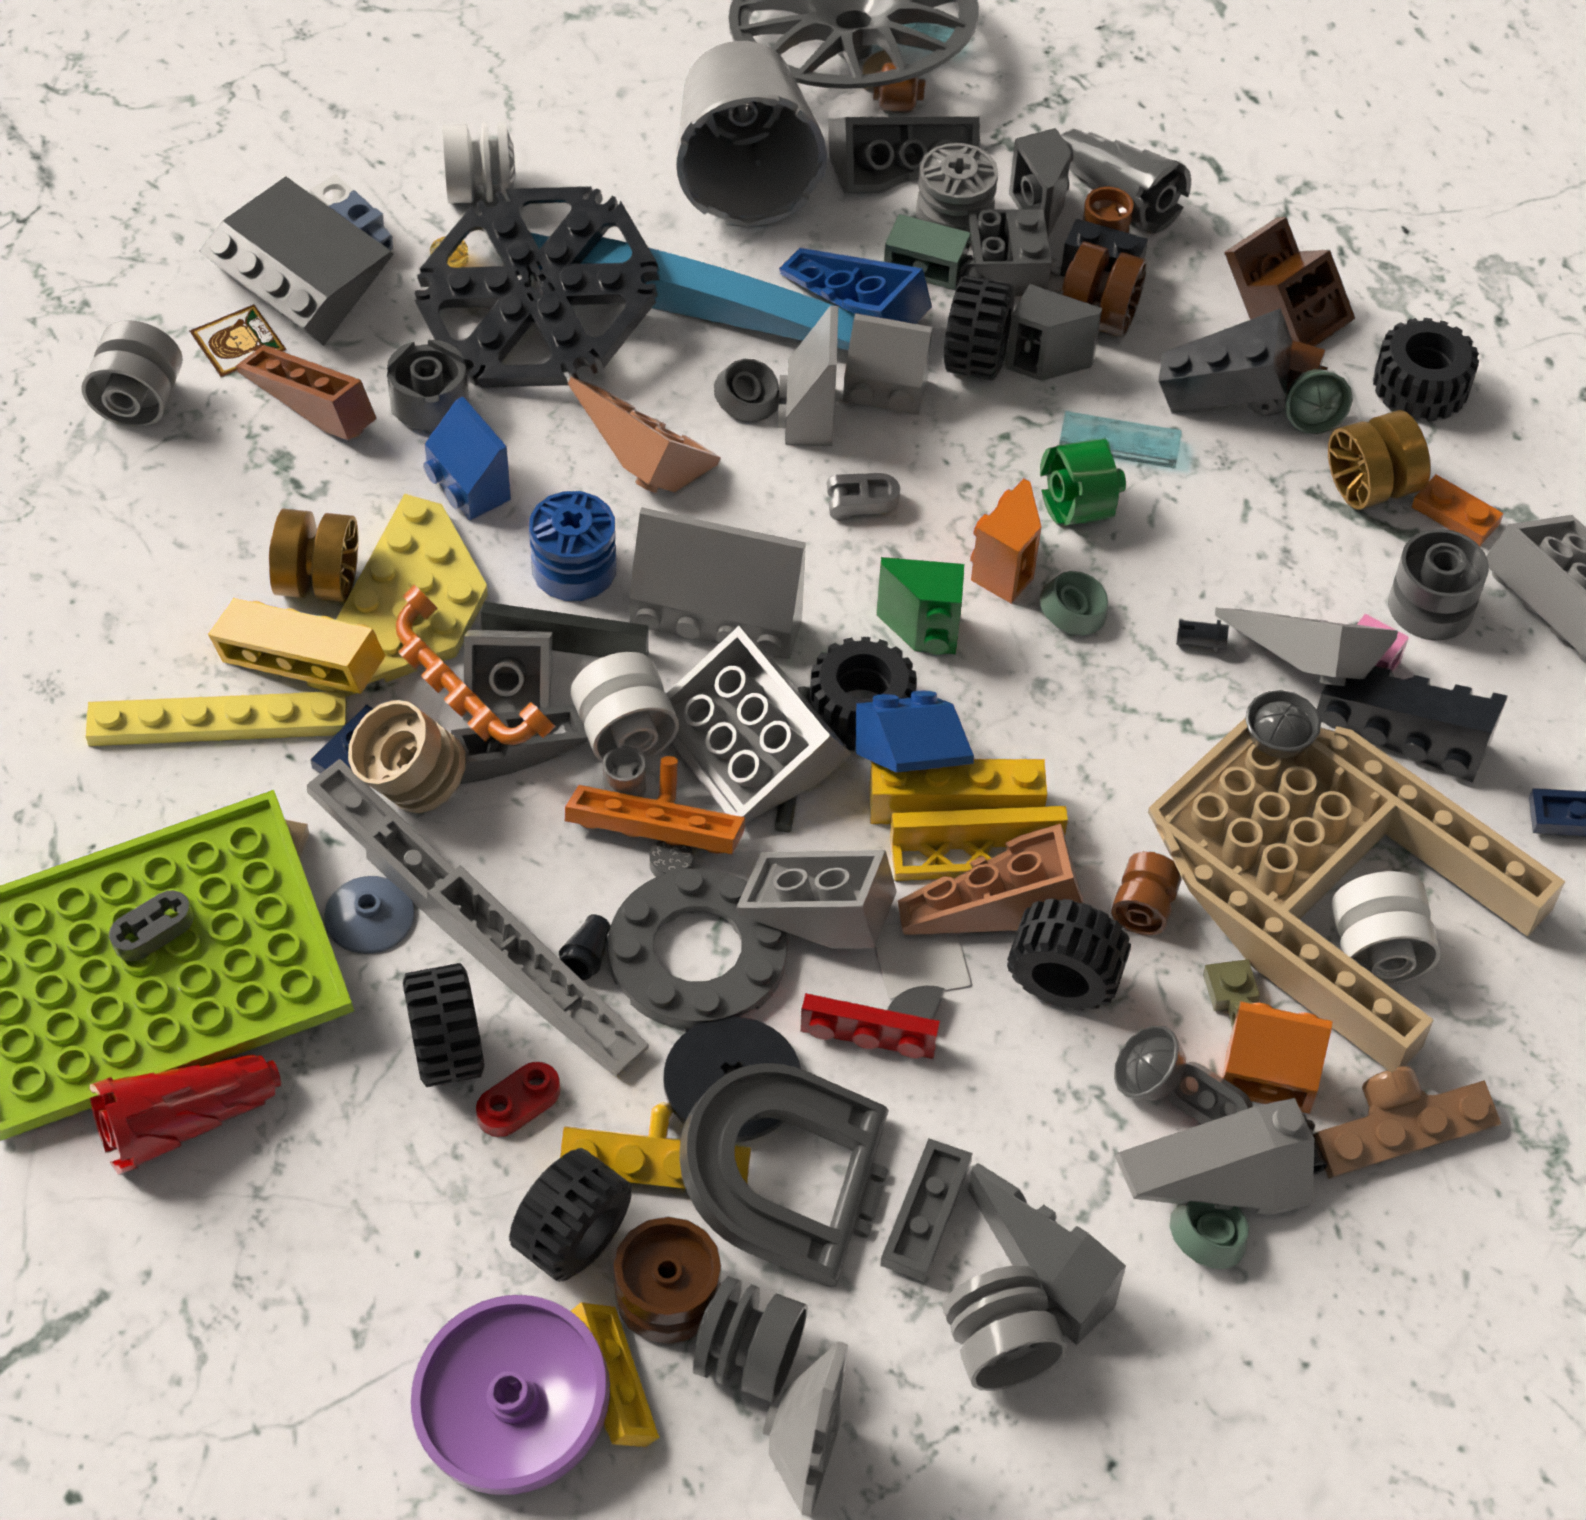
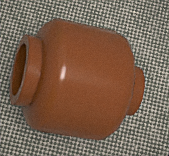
(900, 95)

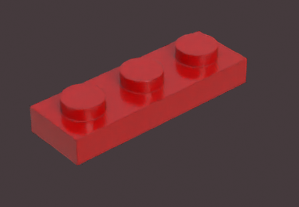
(869, 1026)

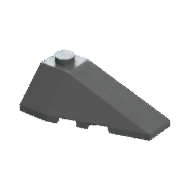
(1073, 1267)

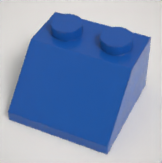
(468, 461)
(911, 733)

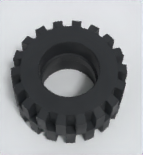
(978, 327)
(1425, 369)
(857, 667)
(1069, 954)
(443, 1024)
(570, 1214)

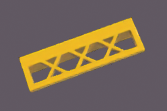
(963, 831)

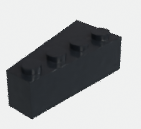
(1416, 719)

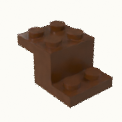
(1301, 283)

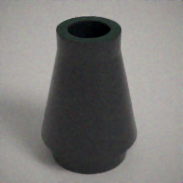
(586, 947)

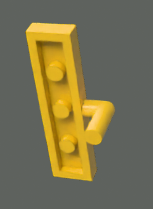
(642, 1158)

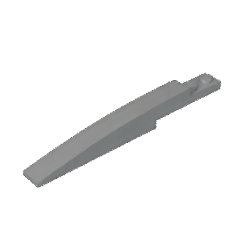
(476, 920)

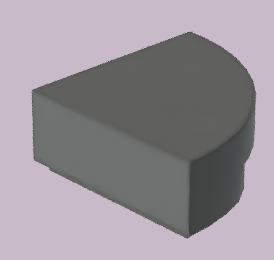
(919, 1001)

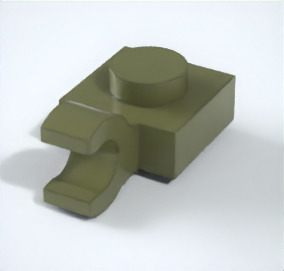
(1229, 985)

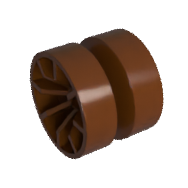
(1113, 291)

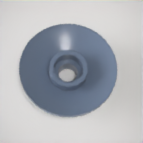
(373, 928)

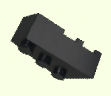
(1229, 366)

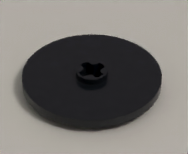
(717, 1049)

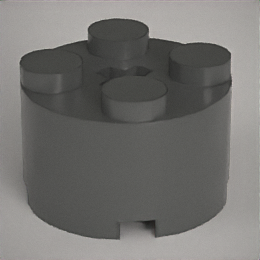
(425, 383)

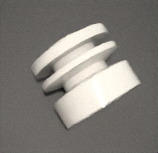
(477, 162)

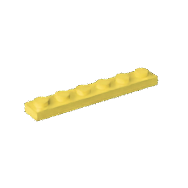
(215, 718)

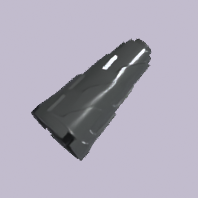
(1145, 176)

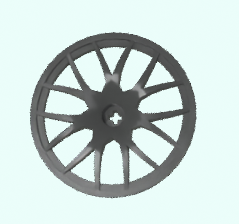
(852, 29)

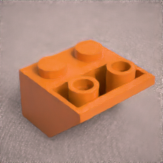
(1007, 544)
(1277, 1054)

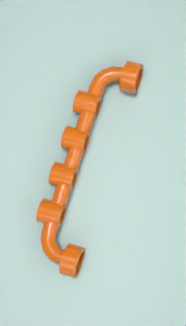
(460, 696)

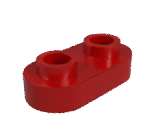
(522, 1099)

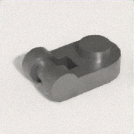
(877, 494)

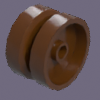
(666, 1278)

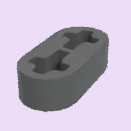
(151, 925)

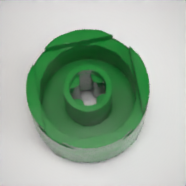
(1081, 482)

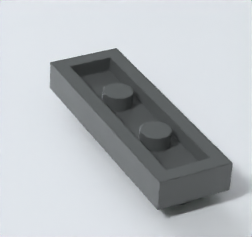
(926, 1209)

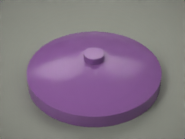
(510, 1394)

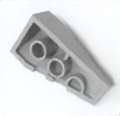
(1314, 645)
(1240, 1160)

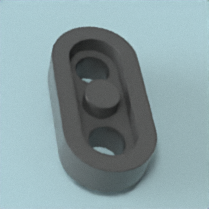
(1211, 1096)

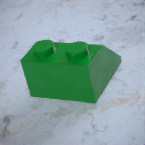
(922, 602)

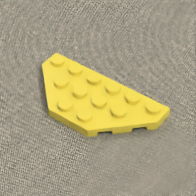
(421, 551)

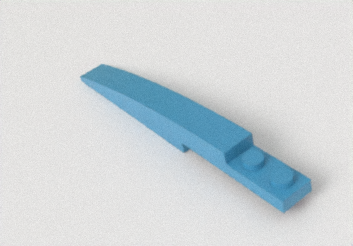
(724, 295)

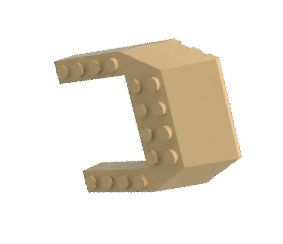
(1276, 834)

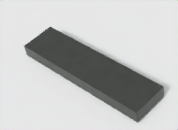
(570, 631)

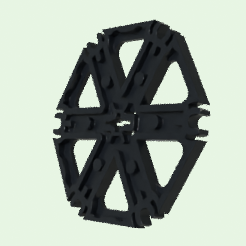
(562, 279)

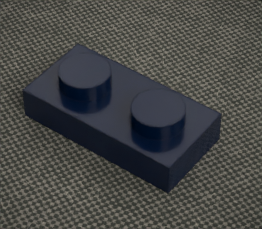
(1558, 811)

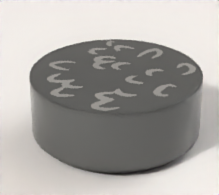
(669, 858)

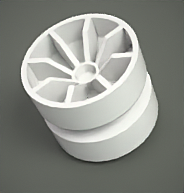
(624, 705)
(1387, 925)

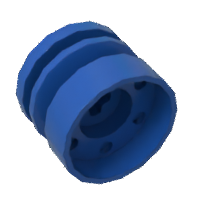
(573, 545)

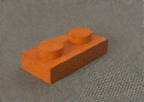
(1457, 509)

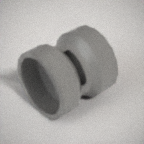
(625, 771)

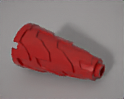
(163, 1109)

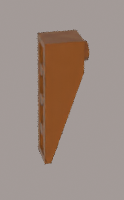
(315, 392)

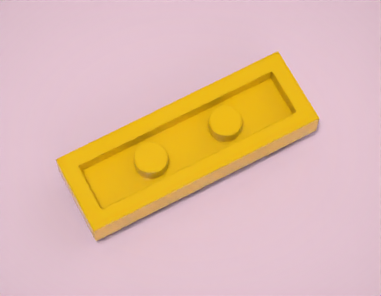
(628, 1413)

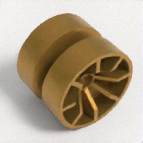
(1379, 459)
(313, 555)

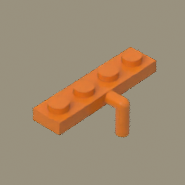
(656, 818)

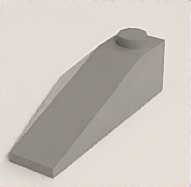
(807, 1426)

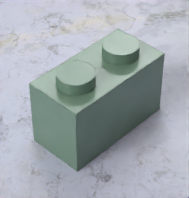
(928, 246)

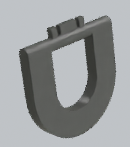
(748, 1218)

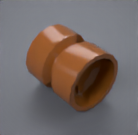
(1109, 208)
(1146, 893)

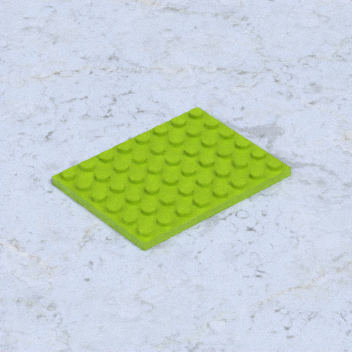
(232, 982)

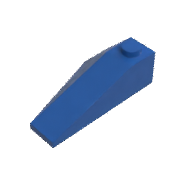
(862, 284)

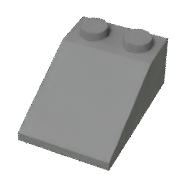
(811, 386)
(822, 895)

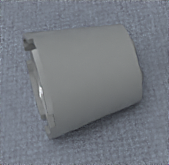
(747, 137)

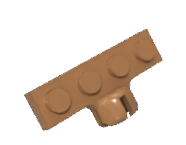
(1404, 1121)

